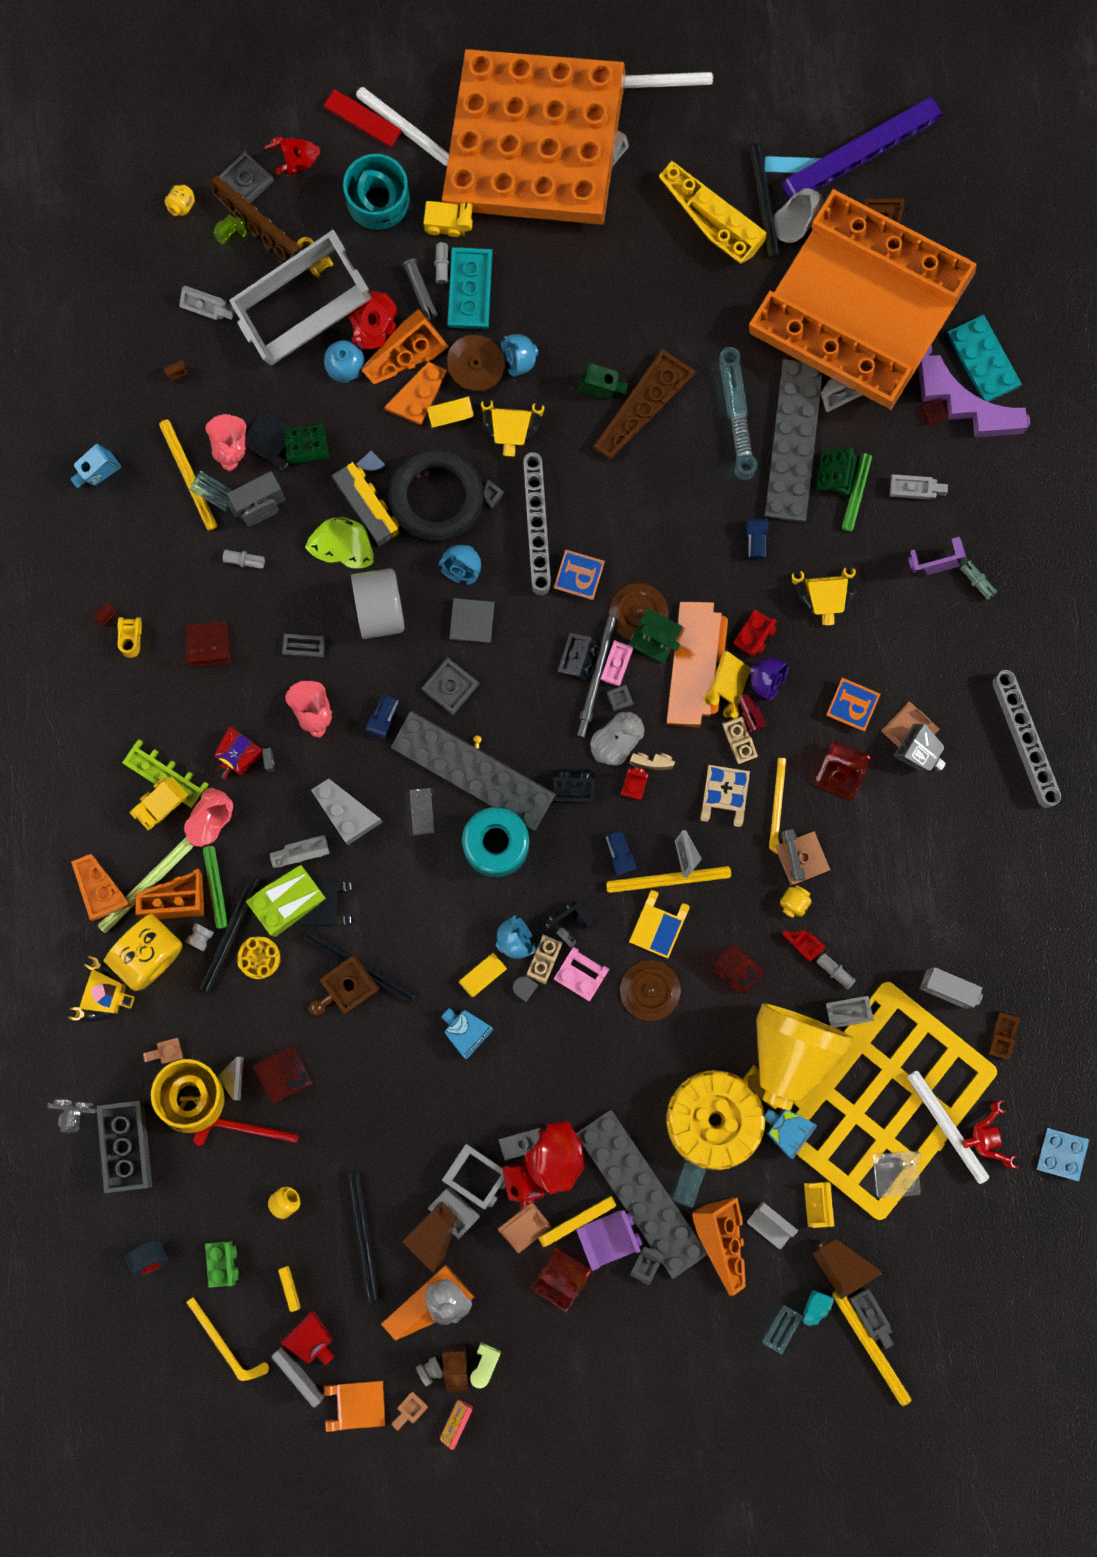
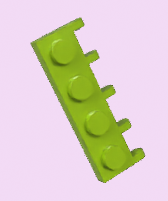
(154, 771)

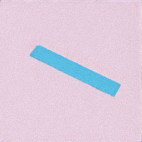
(787, 164)

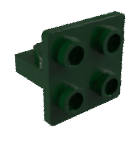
(306, 444)
(837, 470)
(655, 635)

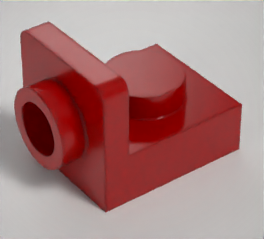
(634, 783)

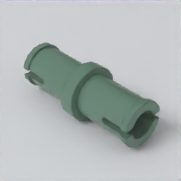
(978, 580)

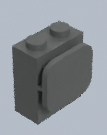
(256, 499)

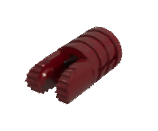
(749, 709)

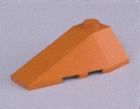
(413, 1312)

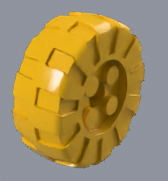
(740, 1123)

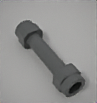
(797, 873)

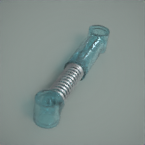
(737, 411)

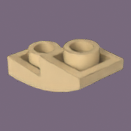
(739, 739)
(660, 762)
(544, 959)

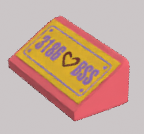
(456, 1424)

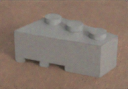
(345, 812)

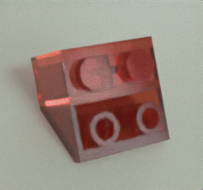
(561, 1280)

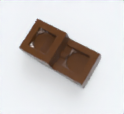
(1004, 1035)

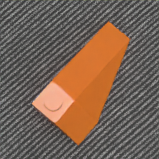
(408, 345)
(720, 1234)

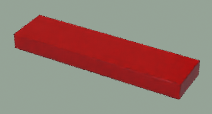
(362, 118)

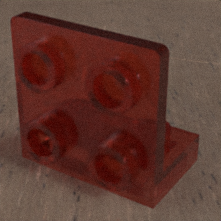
(207, 644)

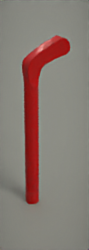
(200, 1137)

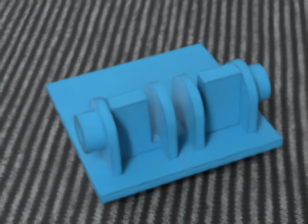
(1063, 1154)

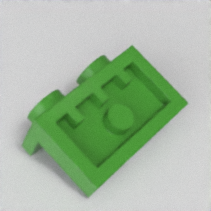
(220, 1264)

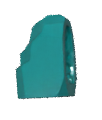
(816, 1308)

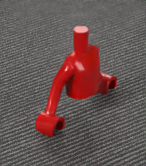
(989, 1138)

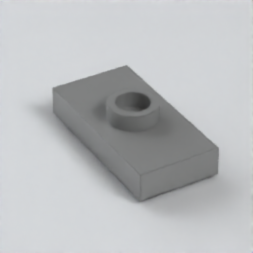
(518, 1144)

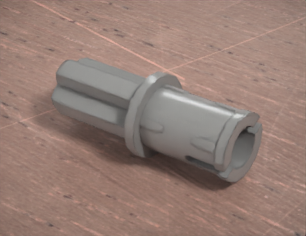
(442, 263)
(243, 559)
(836, 971)

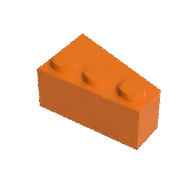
(173, 899)

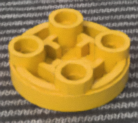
(258, 957)

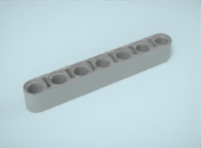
(533, 514)
(1024, 749)

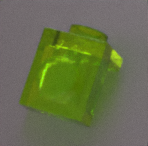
(226, 227)

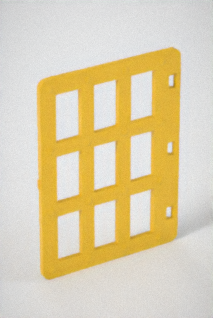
(889, 999)

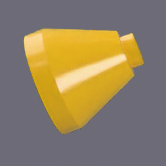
(795, 1053)

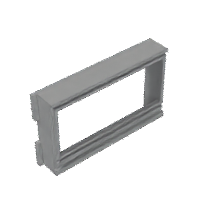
(316, 322)

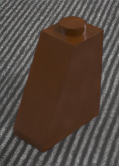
(432, 1236)
(844, 1267)
(455, 1368)

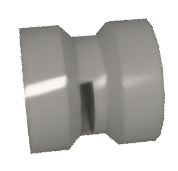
(199, 937)
(430, 1370)

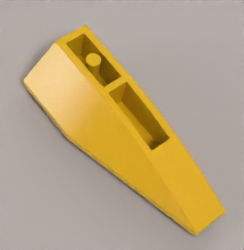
(713, 215)

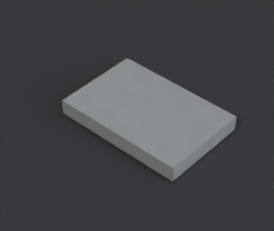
(298, 1376)

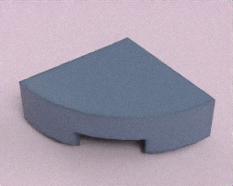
(371, 463)

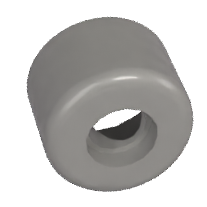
(378, 603)

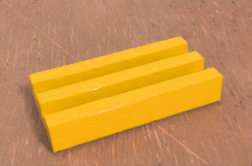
(289, 1288)

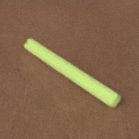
(148, 882)

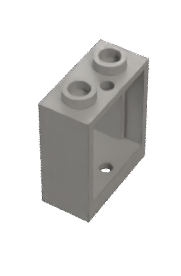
(951, 988)
(448, 1178)

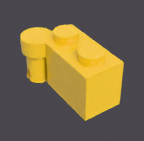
(447, 219)
(159, 803)

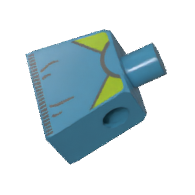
(788, 1130)

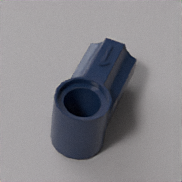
(756, 532)
(380, 722)
(621, 857)

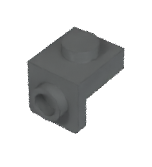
(646, 1265)

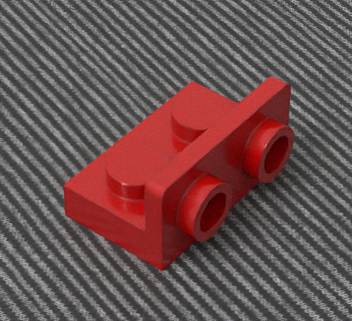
(754, 634)

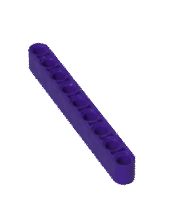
(864, 148)

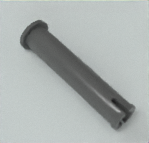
(419, 288)

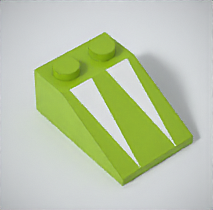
(286, 900)

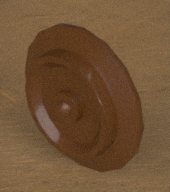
(475, 362)
(630, 605)
(650, 990)

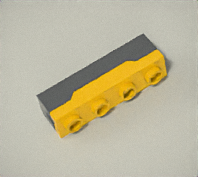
(365, 504)

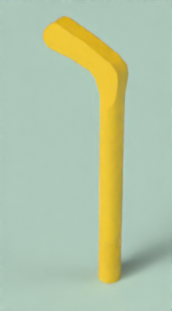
(774, 837)
(241, 1374)

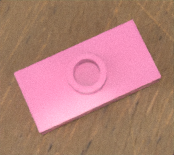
(616, 663)

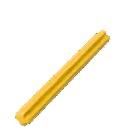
(187, 473)
(668, 879)
(872, 1349)

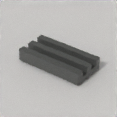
(321, 647)

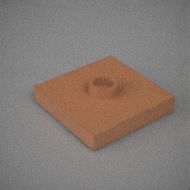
(809, 854)

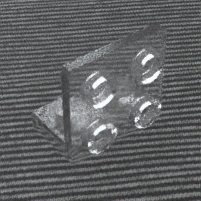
(897, 1174)

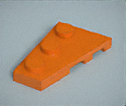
(418, 394)
(97, 888)

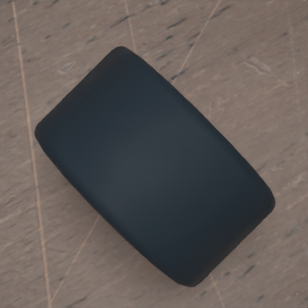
(146, 1258)

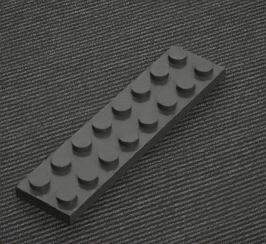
(793, 442)
(472, 769)
(641, 1193)

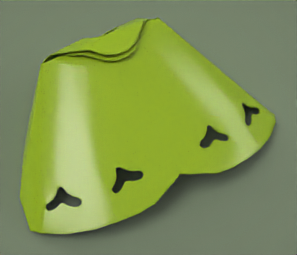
(343, 541)

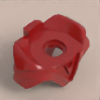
(373, 330)

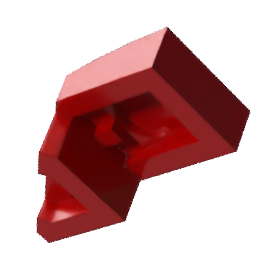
(805, 943)

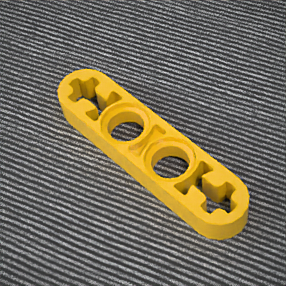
(577, 1221)

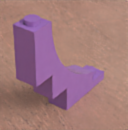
(988, 418)

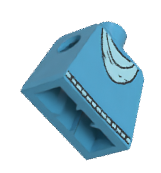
(95, 466)
(465, 1031)

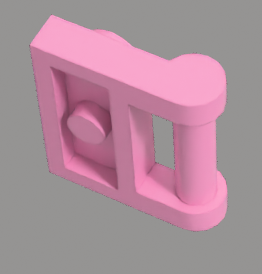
(578, 980)

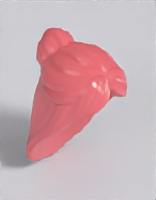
(227, 439)
(310, 706)
(208, 817)

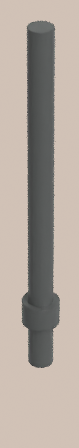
(586, 715)

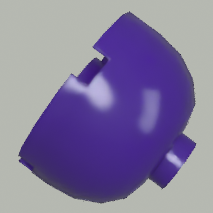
(767, 676)

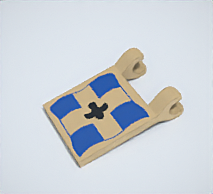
(725, 790)

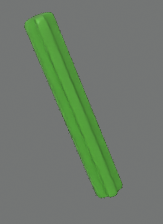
(857, 491)
(215, 887)

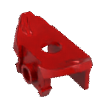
(306, 150)

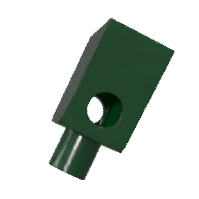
(600, 382)

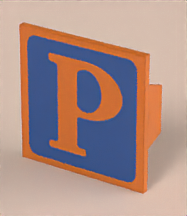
(853, 704)

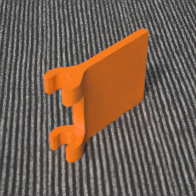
(358, 1405)

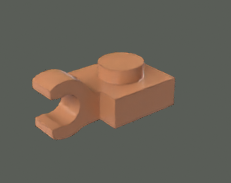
(167, 1051)
(410, 1409)

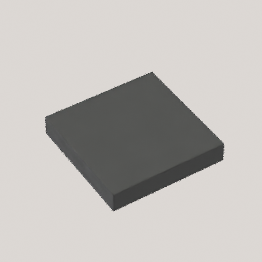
(247, 177)
(472, 620)
(450, 686)

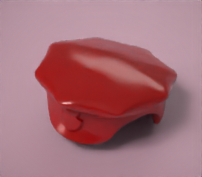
(555, 1158)

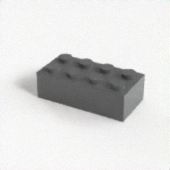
(124, 1146)

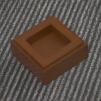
(176, 371)

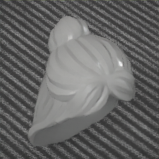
(797, 215)
(617, 738)
(446, 1302)

